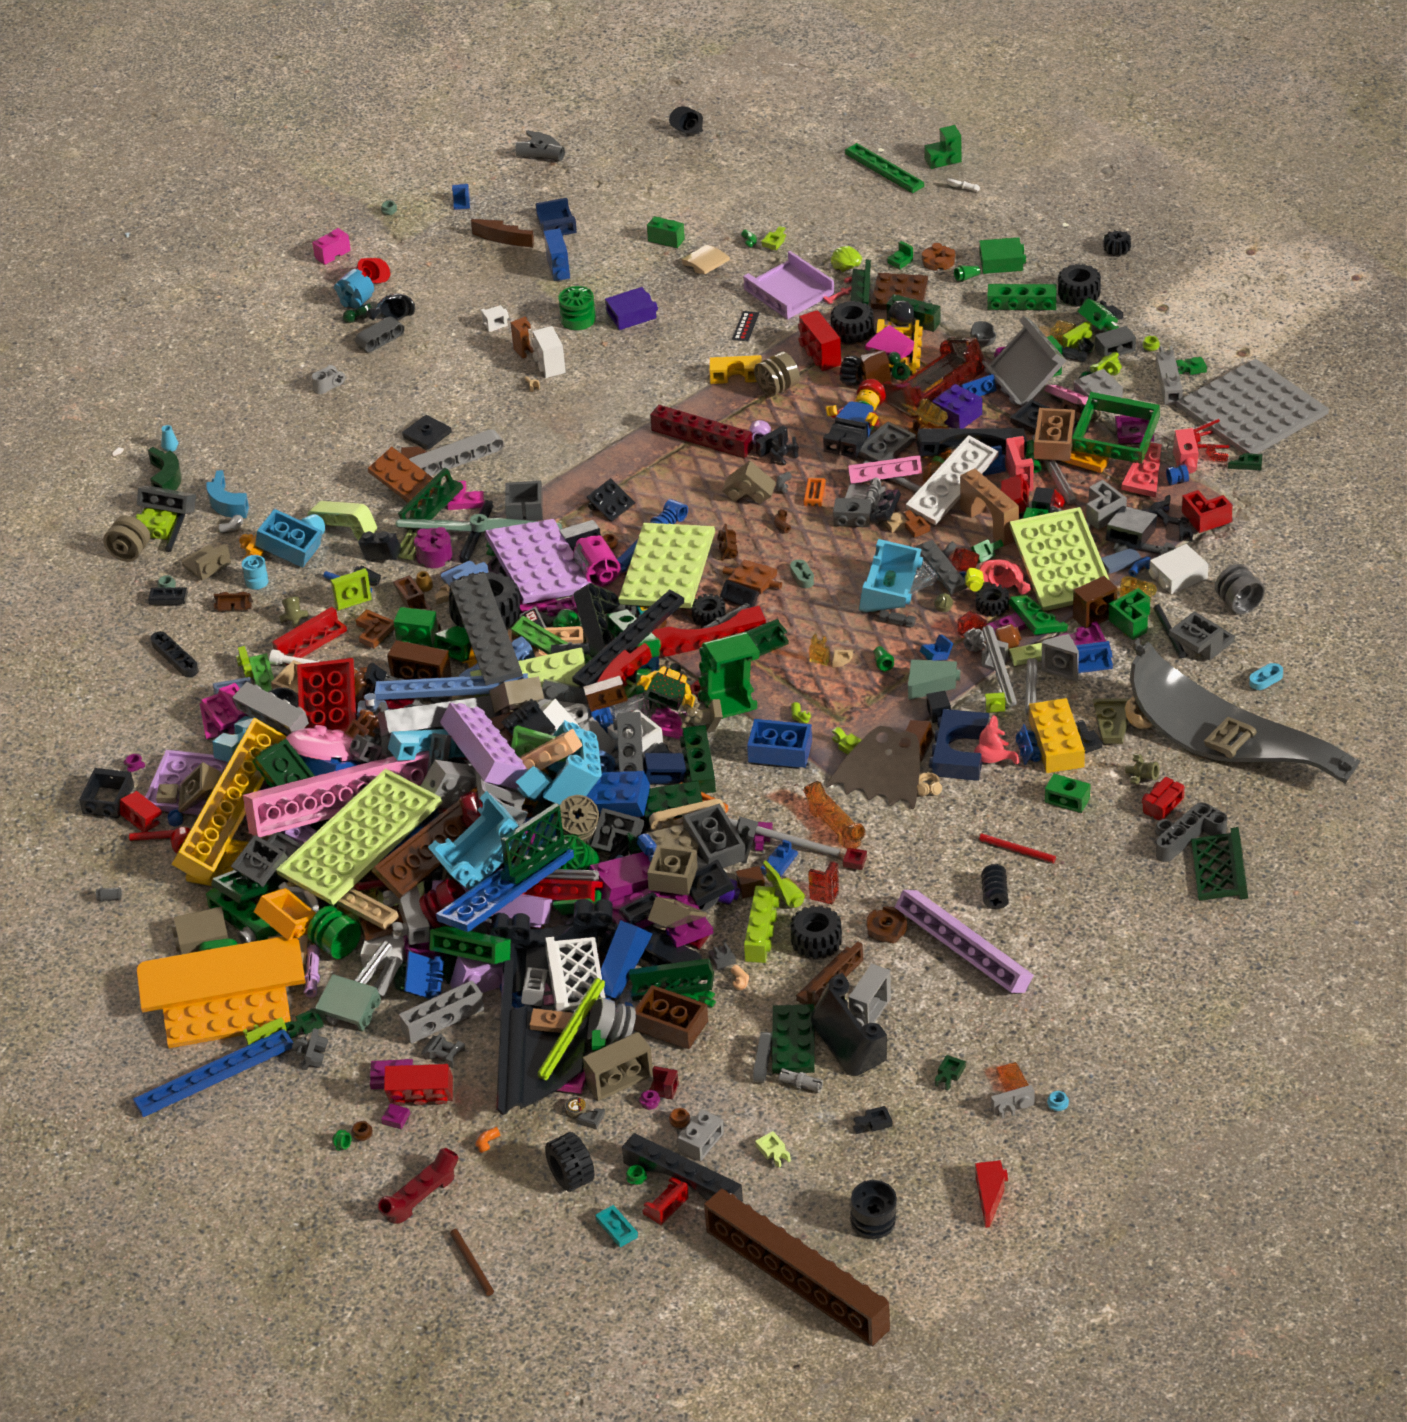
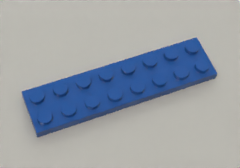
(493, 895)

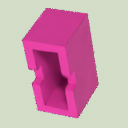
(331, 245)

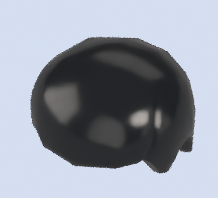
(901, 313)

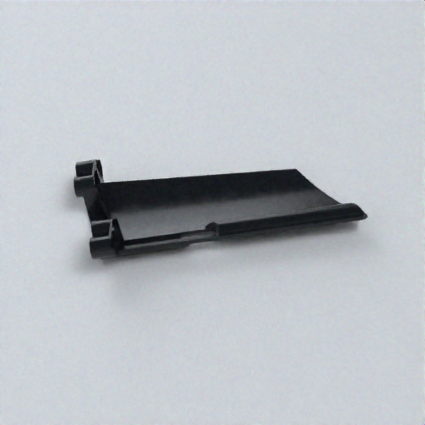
(523, 1049)

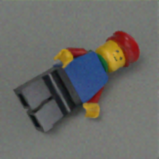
(854, 420)

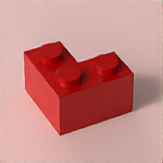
(1206, 513)

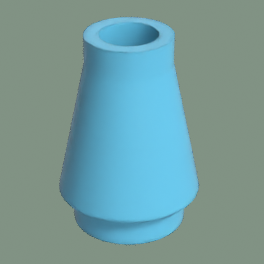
(168, 439)

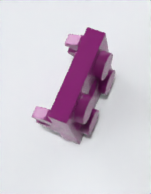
(1125, 423)

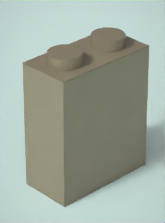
(198, 928)

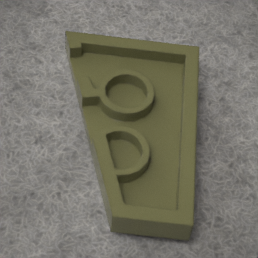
(1111, 719)

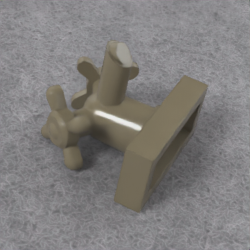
(710, 716)

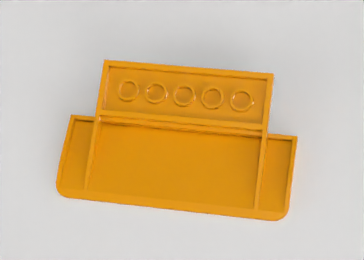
(221, 989)

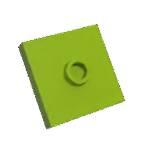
(351, 589)

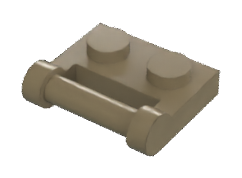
(1225, 733)

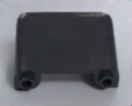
(852, 1045)

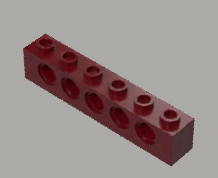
(701, 431)

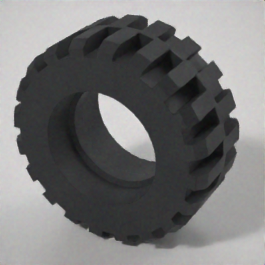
(505, 593)

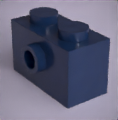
(664, 767)

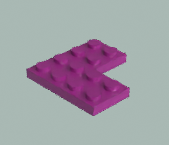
(679, 935)

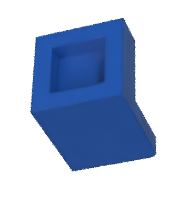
(461, 196)

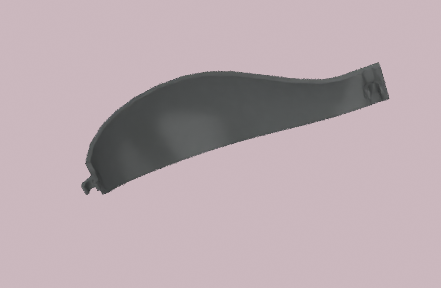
(1191, 713)

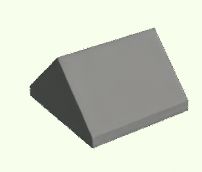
(1060, 657)

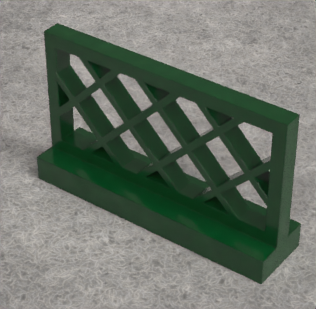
(1234, 851)
(537, 855)

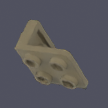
(207, 561)

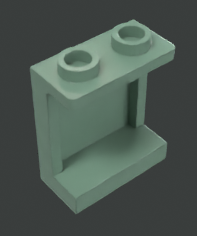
(348, 1001)

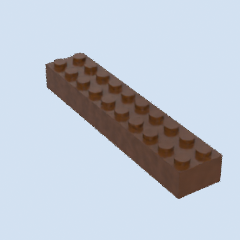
(797, 1267)

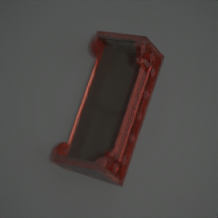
(958, 365)

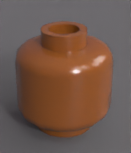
(1008, 634)

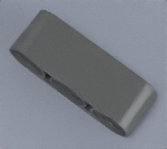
(379, 334)

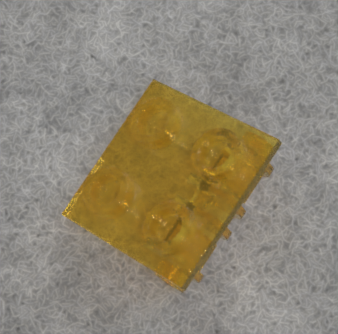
(928, 413)

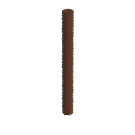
(472, 1262)

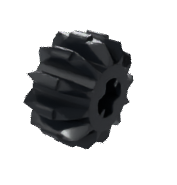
(1117, 242)
(851, 370)

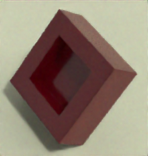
(855, 858)

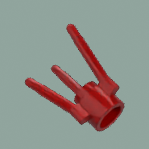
(1198, 435)

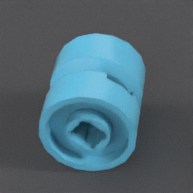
(255, 572)

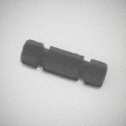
(897, 618)

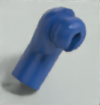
(1138, 565)

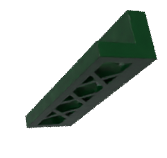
(861, 283)
(436, 502)
(672, 976)

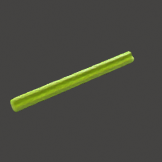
(571, 1029)

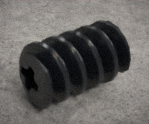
(994, 886)

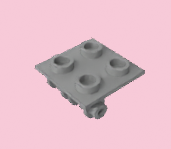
(865, 491)

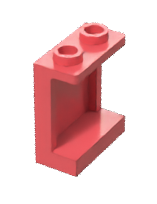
(1015, 460)

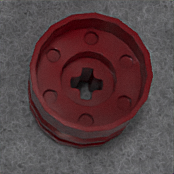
(438, 899)

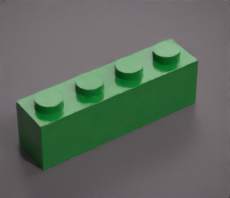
(470, 944)

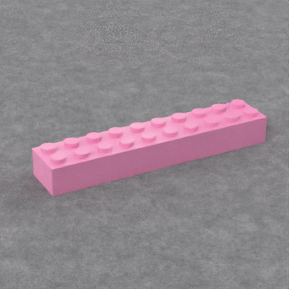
(322, 795)

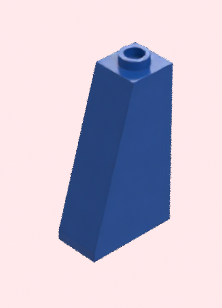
(622, 956)

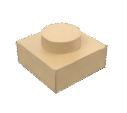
(896, 522)

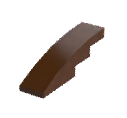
(498, 232)
(412, 595)

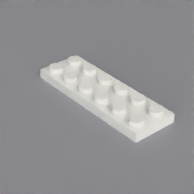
(943, 487)

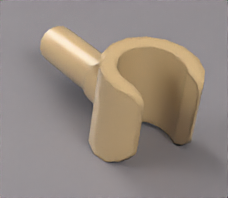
(532, 383)

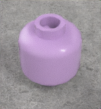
(759, 429)

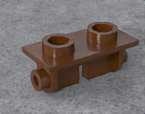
(727, 543)
(242, 601)

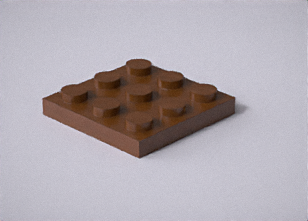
(899, 284)

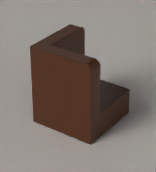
(748, 879)

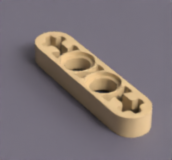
(662, 816)

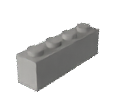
(270, 709)

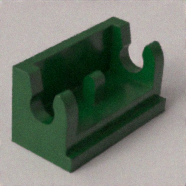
(769, 636)

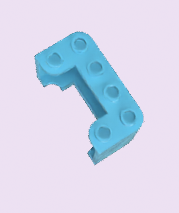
(580, 769)
(479, 848)

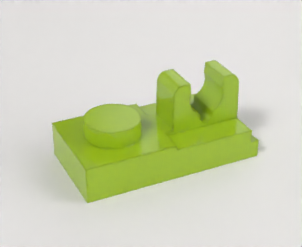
(264, 1031)

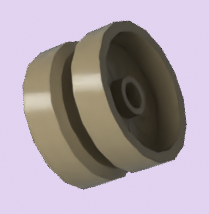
(126, 538)

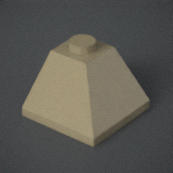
(197, 786)
(672, 913)

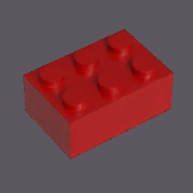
(819, 340)
(418, 1084)

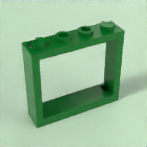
(1117, 406)

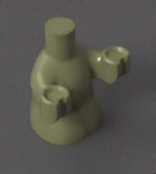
(293, 611)
(1142, 770)

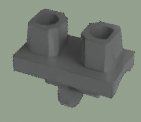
(311, 1057)

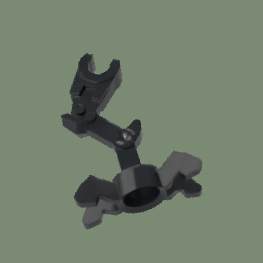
(1163, 506)

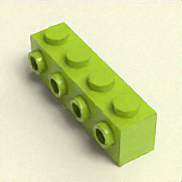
(760, 924)

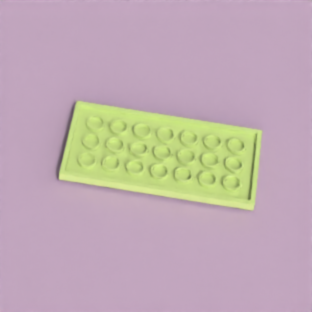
(359, 836)

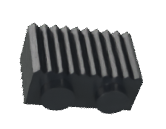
(379, 546)

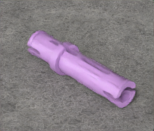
(311, 976)

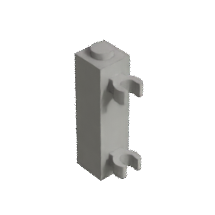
(1168, 376)
(415, 922)

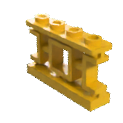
(907, 331)

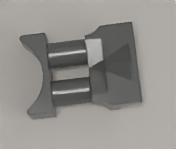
(434, 1049)

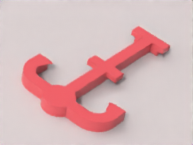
(843, 291)

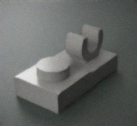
(1012, 1101)

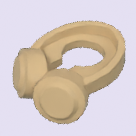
(933, 788)

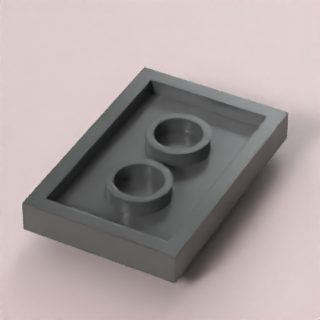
(886, 443)

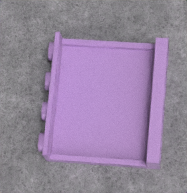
(790, 286)

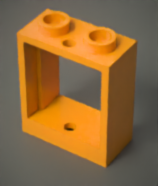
(270, 910)

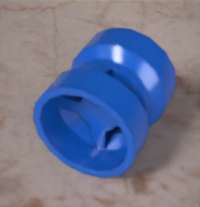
(1177, 474)

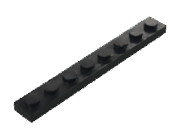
(629, 638)

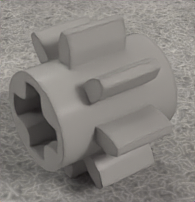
(974, 640)

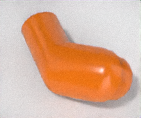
(485, 1137)

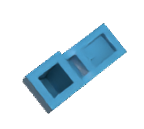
(224, 502)

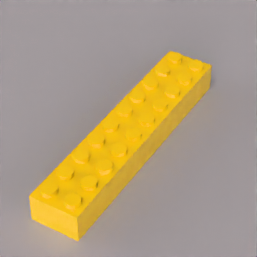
(225, 805)

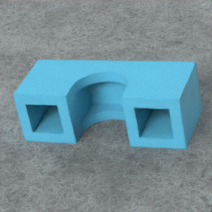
(226, 744)

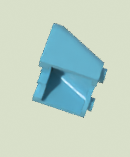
(904, 563)

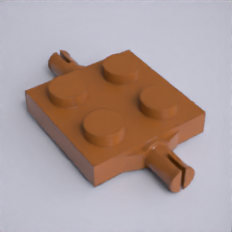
(753, 576)

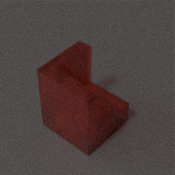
(964, 559)
(969, 621)

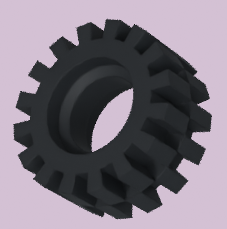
(995, 593)
(704, 603)

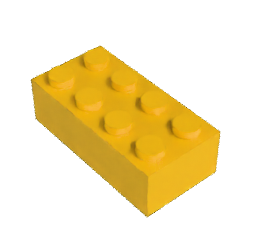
(1056, 735)

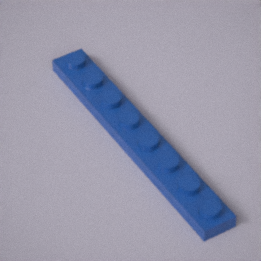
(213, 1073)

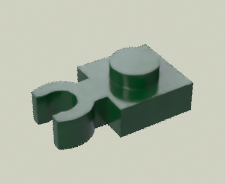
(304, 1022)
(949, 1069)

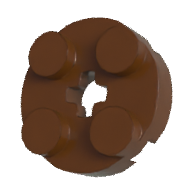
(888, 933)

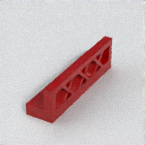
(306, 632)
(564, 889)

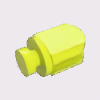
(974, 579)

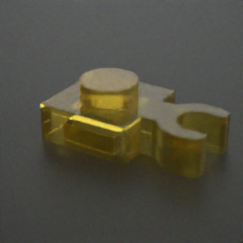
(818, 652)

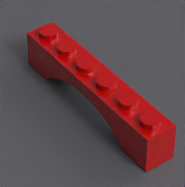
(679, 640)

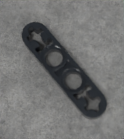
(192, 666)

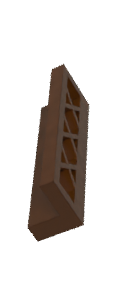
(843, 963)

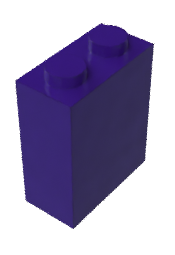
(631, 308)

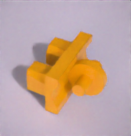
(248, 542)

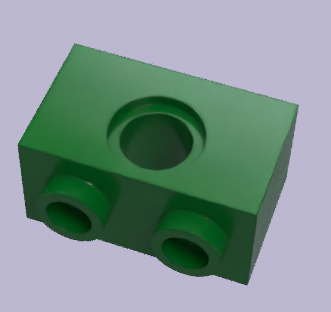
(1067, 793)

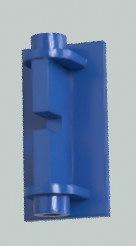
(981, 386)
(1028, 745)

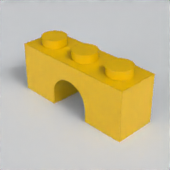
(723, 367)

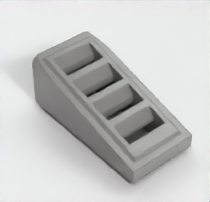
(534, 987)

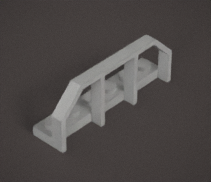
(511, 799)

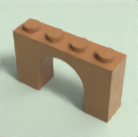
(978, 492)

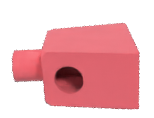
(1185, 456)

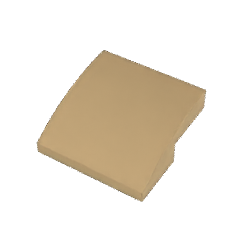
(705, 259)

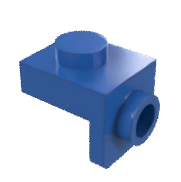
(939, 650)

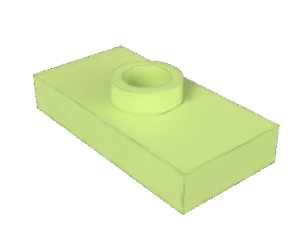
(1021, 654)

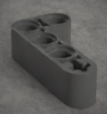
(1197, 820)

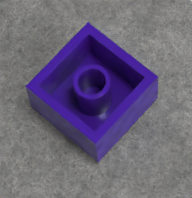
(960, 405)

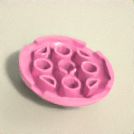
(321, 743)

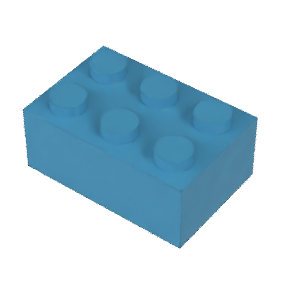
(288, 538)

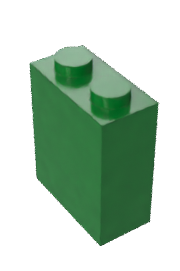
(1001, 255)

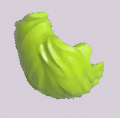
(845, 258)

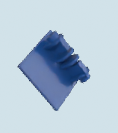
(423, 975)

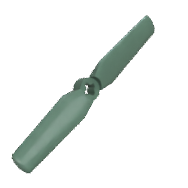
(477, 523)

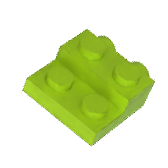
(158, 522)

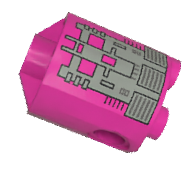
(596, 560)

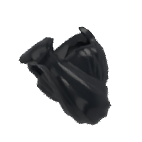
(393, 305)

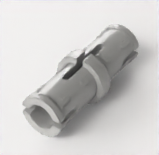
(801, 1080)

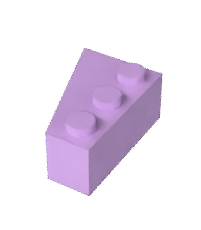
(483, 974)

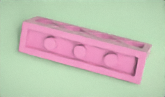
(885, 469)

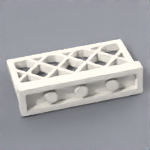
(557, 971)

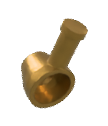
(424, 581)

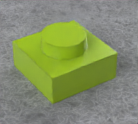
(995, 702)

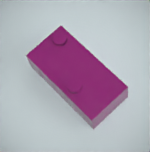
(623, 876)

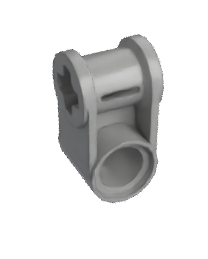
(327, 379)

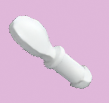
(954, 183)

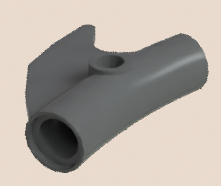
(540, 146)

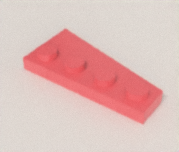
(1144, 477)

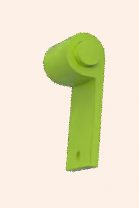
(784, 888)

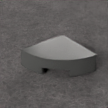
(591, 1119)

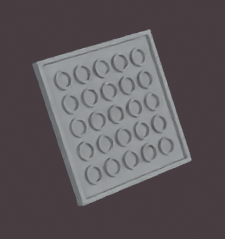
(1253, 407)

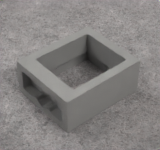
(869, 996)

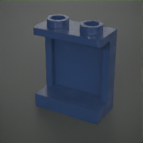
(556, 215)

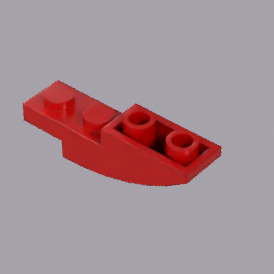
(626, 664)

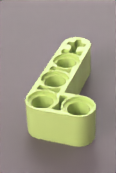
(346, 514)

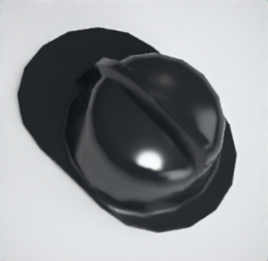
(686, 120)

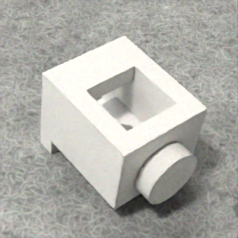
(494, 318)

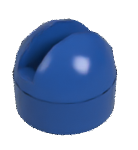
(175, 818)

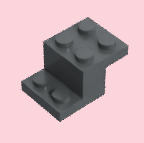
(1202, 635)
(263, 857)

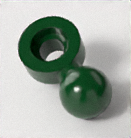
(350, 316)
(894, 359)

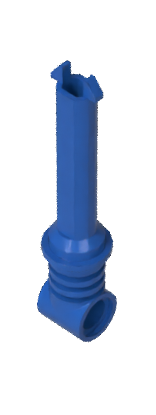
(672, 512)

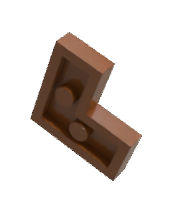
(376, 628)

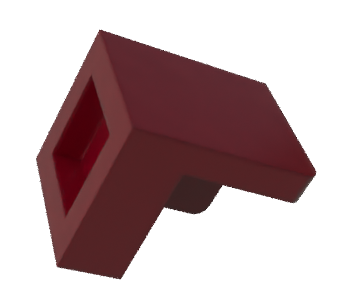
(664, 1082)

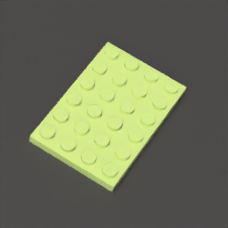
(1057, 555)
(665, 560)

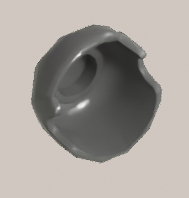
(983, 332)

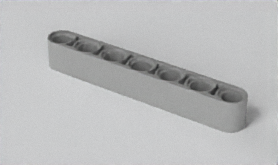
(459, 452)

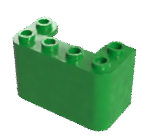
(726, 673)

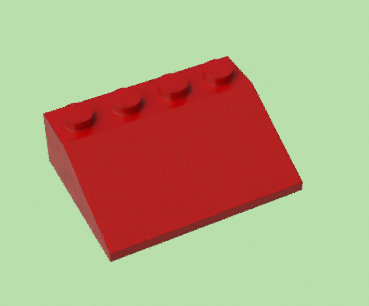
(327, 693)

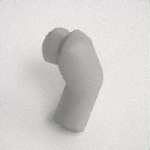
(232, 525)

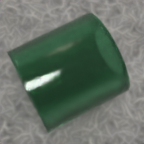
(889, 578)

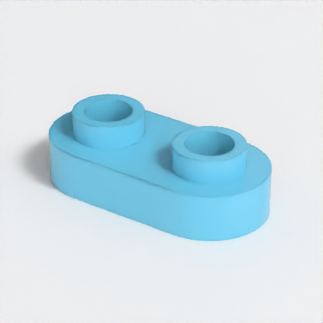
(1266, 676)

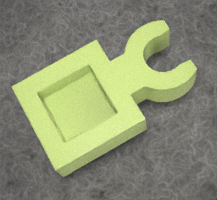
(772, 1146)

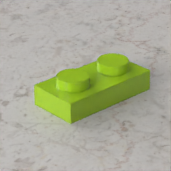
(1072, 337)

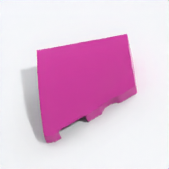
(891, 341)

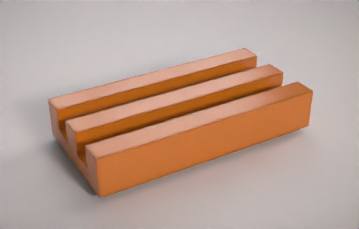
(813, 500)

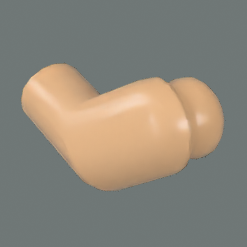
(741, 977)

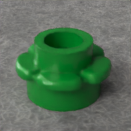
(341, 1140)
(636, 1175)

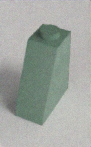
(931, 677)

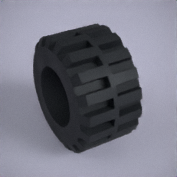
(1079, 283)
(852, 321)
(816, 932)
(569, 1161)

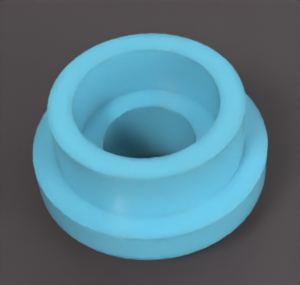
(1058, 1101)

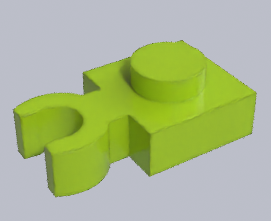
(243, 660)

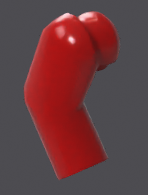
(1058, 499)

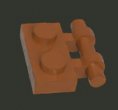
(364, 724)

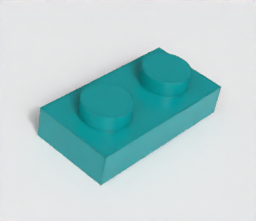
(616, 1226)

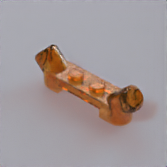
(822, 806)

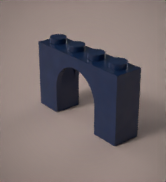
(955, 726)

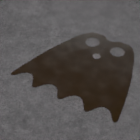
(878, 773)

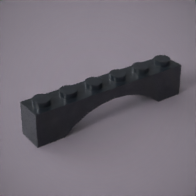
(936, 441)
(659, 1159)

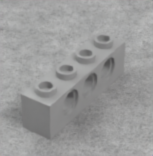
(441, 1011)

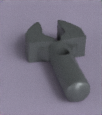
(1158, 549)

